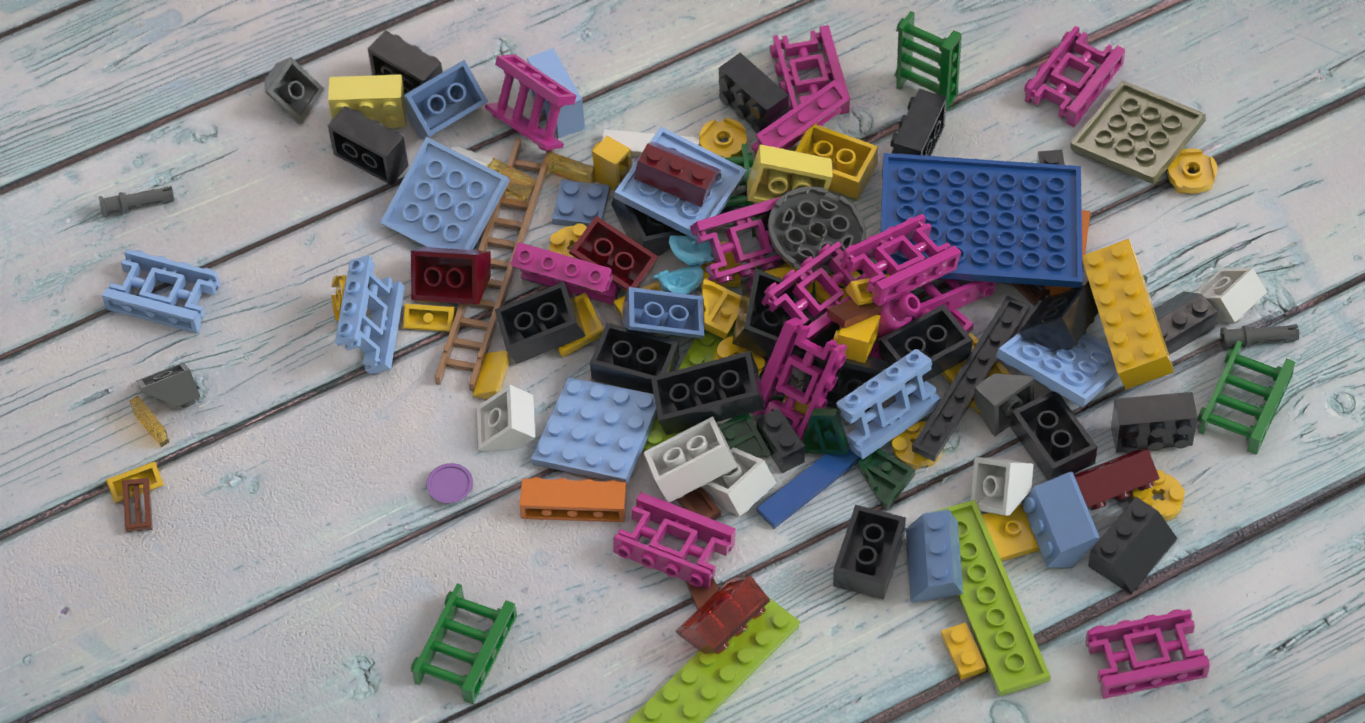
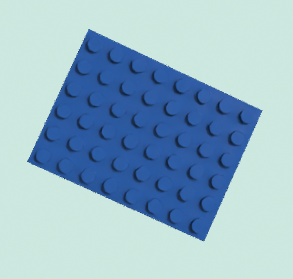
(1002, 215)

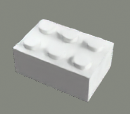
(690, 459)

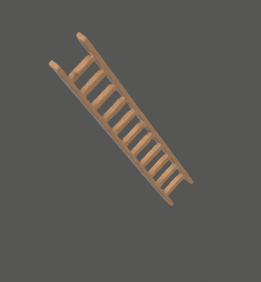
(502, 285)

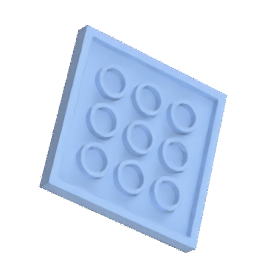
(444, 198)
(671, 209)
(1072, 373)
(596, 430)

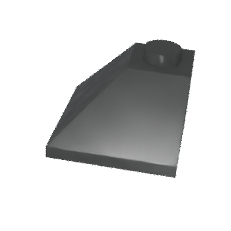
(292, 88)
(172, 386)
(1001, 395)

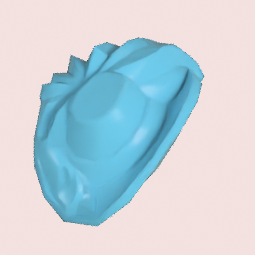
(689, 251)
(680, 280)

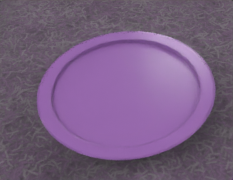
(449, 483)

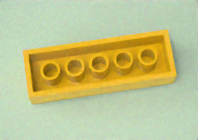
(1127, 314)

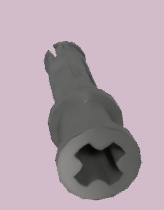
(124, 202)
(1251, 336)

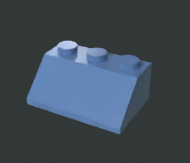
(443, 100)
(663, 312)
(1060, 521)
(934, 556)

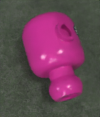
(897, 313)

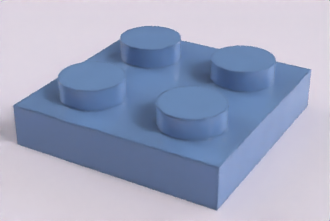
(580, 203)

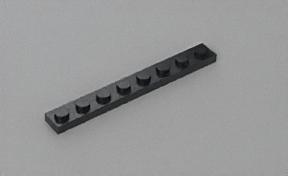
(976, 367)

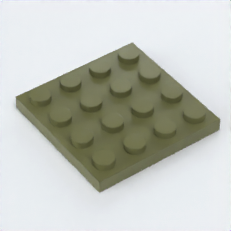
(1138, 132)

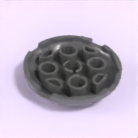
(809, 212)

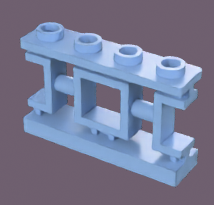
(157, 307)
(378, 333)
(897, 416)

